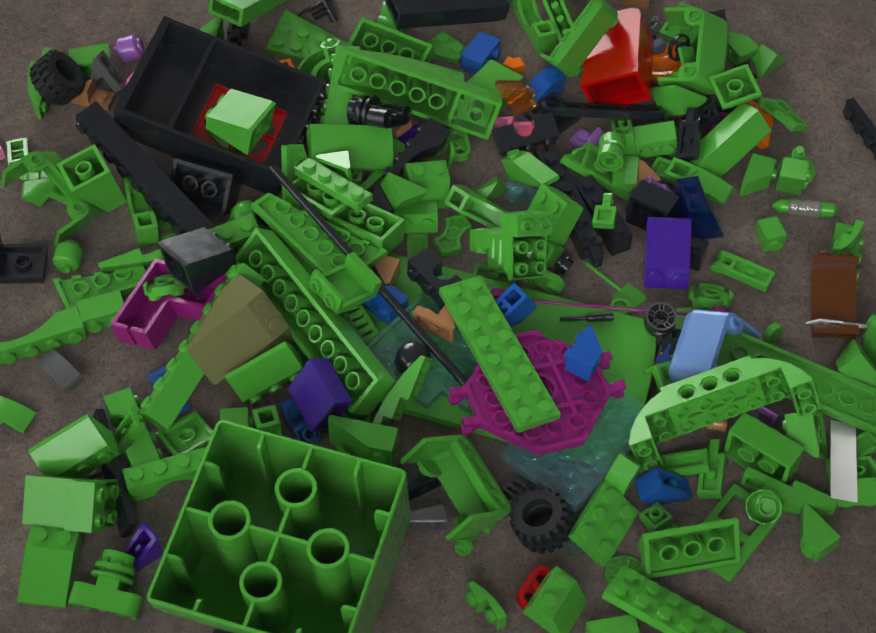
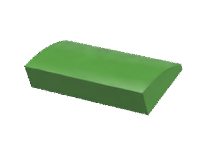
(367, 146)

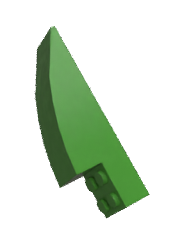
(422, 86)

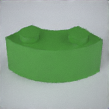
(317, 64)

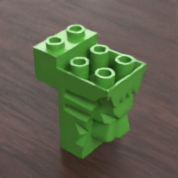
(516, 246)
(70, 503)

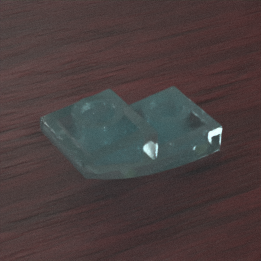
(519, 192)

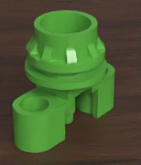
(112, 575)

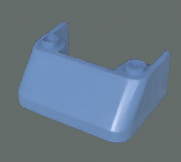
(702, 340)

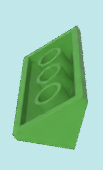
(731, 140)
(690, 548)

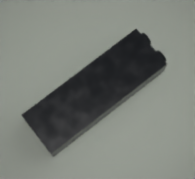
(445, 12)

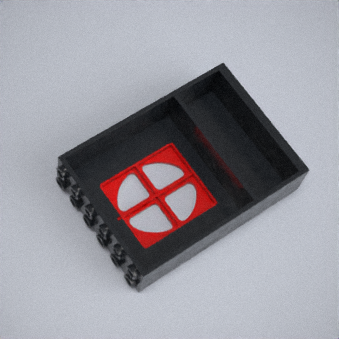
(184, 78)

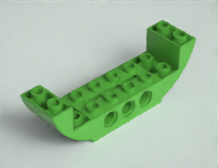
(716, 397)

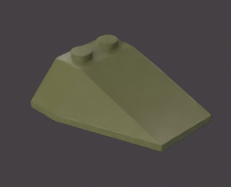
(237, 330)

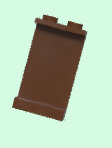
(834, 294)

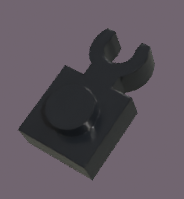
(237, 33)

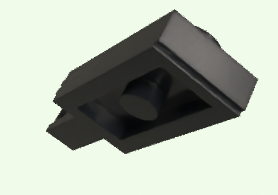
(689, 136)

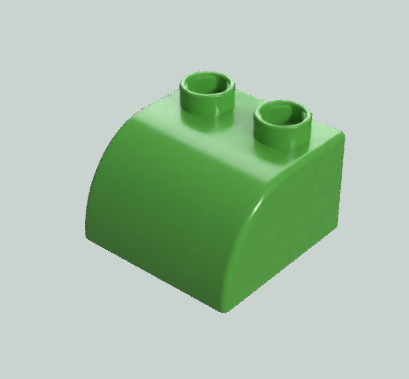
(283, 537)

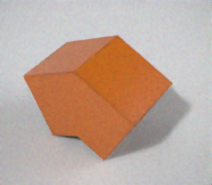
(514, 64)

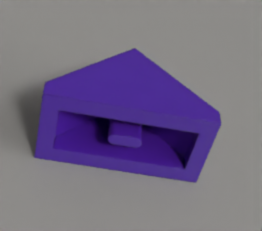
(144, 547)

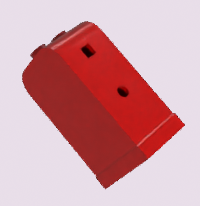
(621, 63)

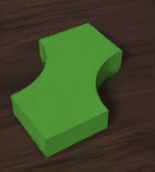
(449, 241)

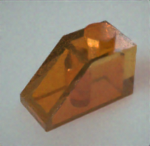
(516, 96)

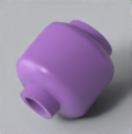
(129, 48)

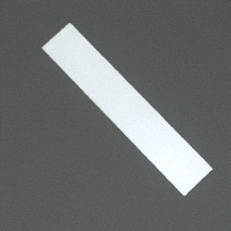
(843, 461)

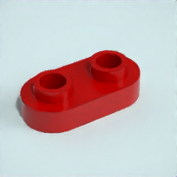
(531, 584)

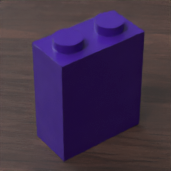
(319, 394)

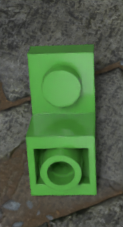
(40, 190)

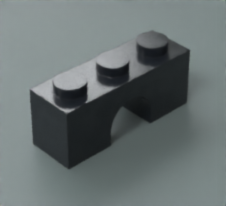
(544, 133)
(424, 270)

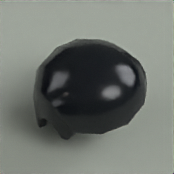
(408, 354)

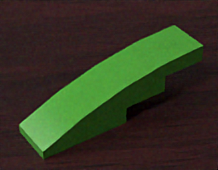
(405, 390)

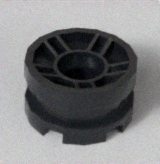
(661, 311)

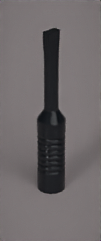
(591, 317)

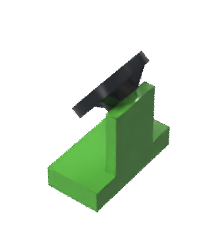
(683, 52)

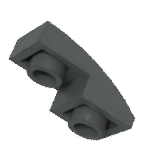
(59, 370)

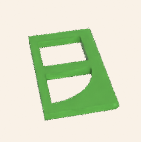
(749, 544)

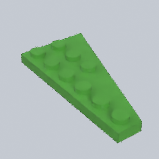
(297, 38)
(309, 239)

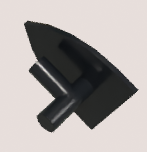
(326, 10)

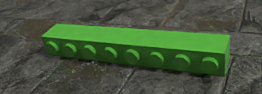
(182, 371)

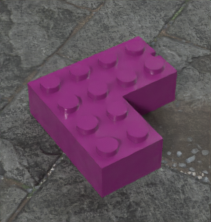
(149, 321)

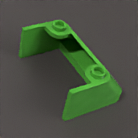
(582, 37)
(710, 49)
(79, 210)
(464, 479)

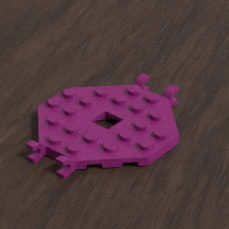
(575, 398)

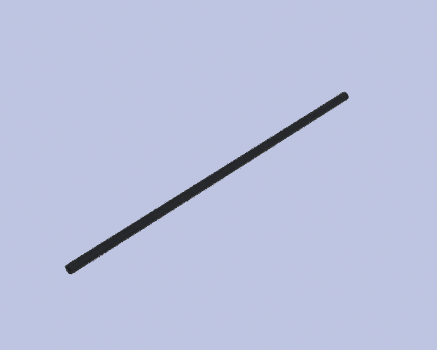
(385, 294)

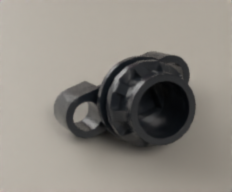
(370, 111)

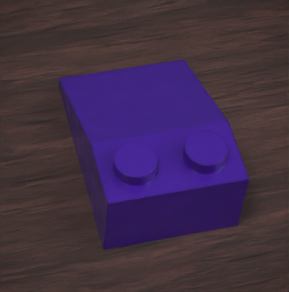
(667, 253)

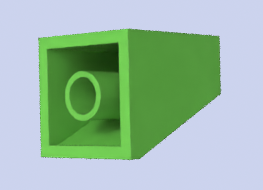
(240, 119)
(91, 179)

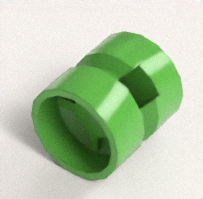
(611, 151)

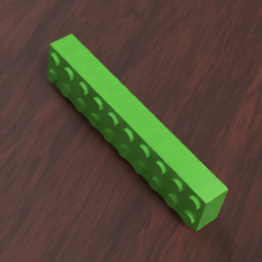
(314, 324)

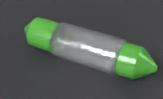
(805, 208)

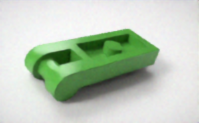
(743, 270)

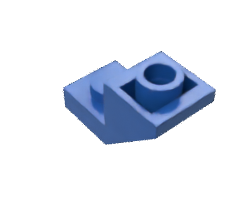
(296, 422)

